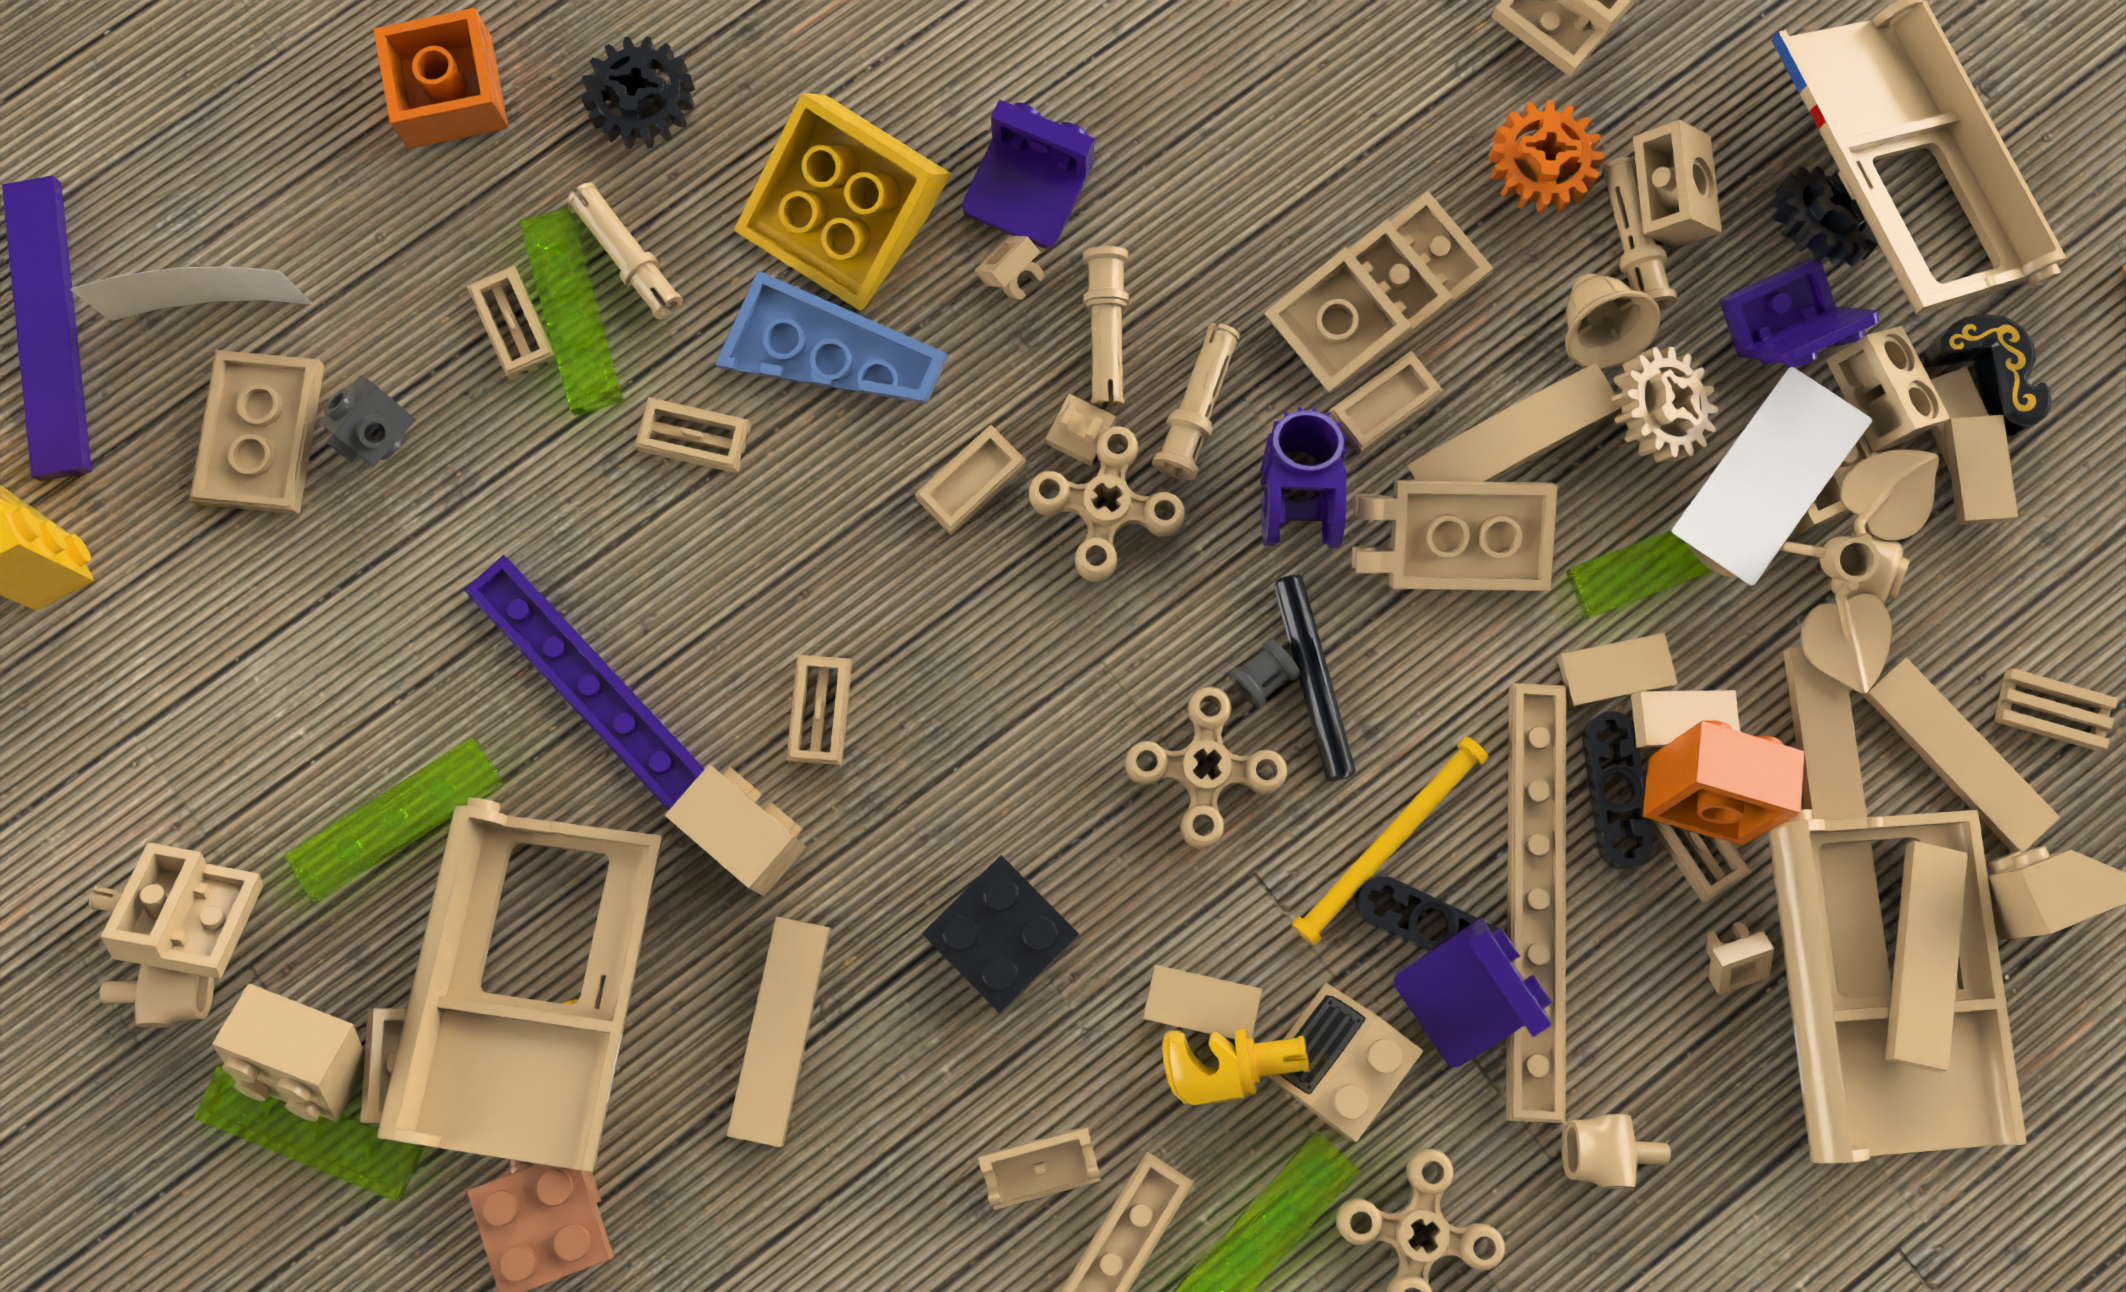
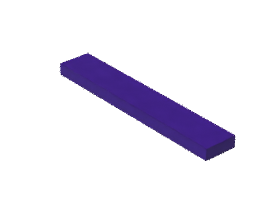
(46, 329)
(585, 681)

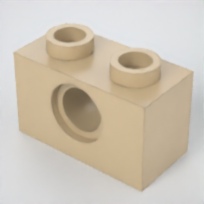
(1677, 184)

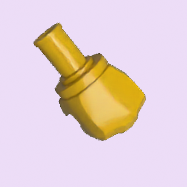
(1237, 1068)

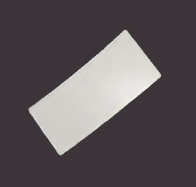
(174, 287)
(1771, 475)

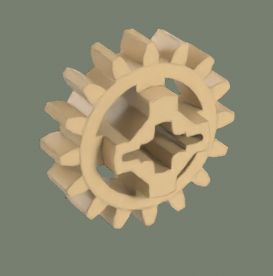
(1664, 404)

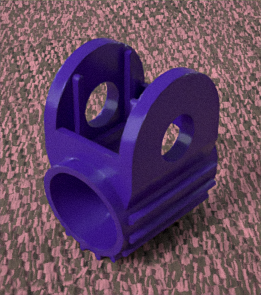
(1322, 439)

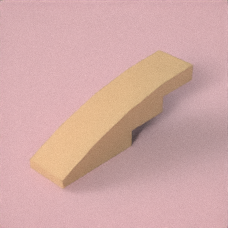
(1521, 431)

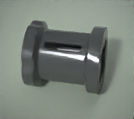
(1264, 673)

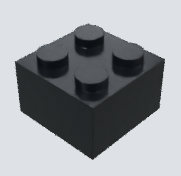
(1001, 934)

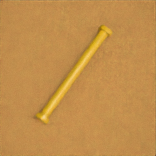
(1390, 840)

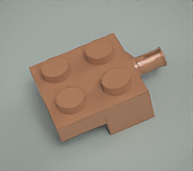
(539, 1224)

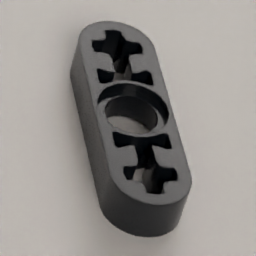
(1600, 752)
(1400, 895)

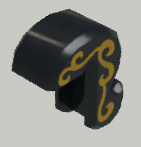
(2002, 363)

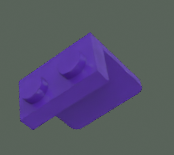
(1029, 174)
(1791, 317)
(1472, 993)

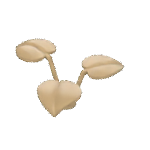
(1893, 499)

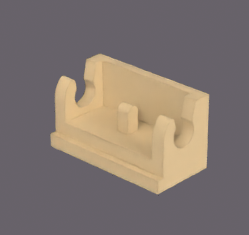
(1039, 1168)

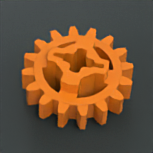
(1540, 159)

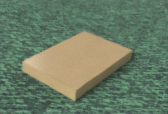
(257, 432)

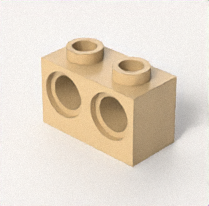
(1890, 386)

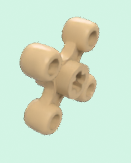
(1110, 485)
(1229, 770)
(1425, 1209)

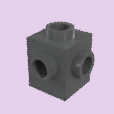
(365, 422)

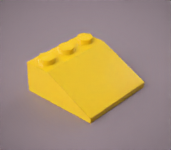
(840, 199)
(37, 556)

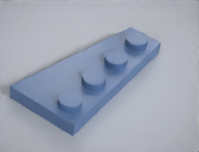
(816, 342)

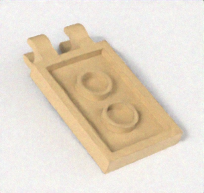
(1462, 535)

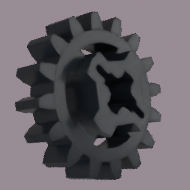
(644, 99)
(1823, 217)

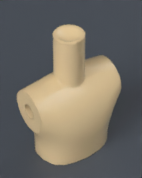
(162, 996)
(1606, 1151)

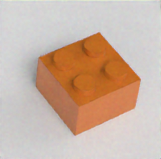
(440, 78)
(1724, 783)

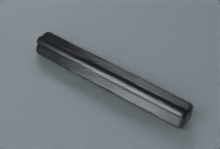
(1314, 678)

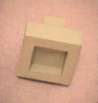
(1006, 264)
(1079, 429)
(1740, 961)

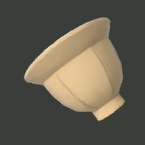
(1608, 322)

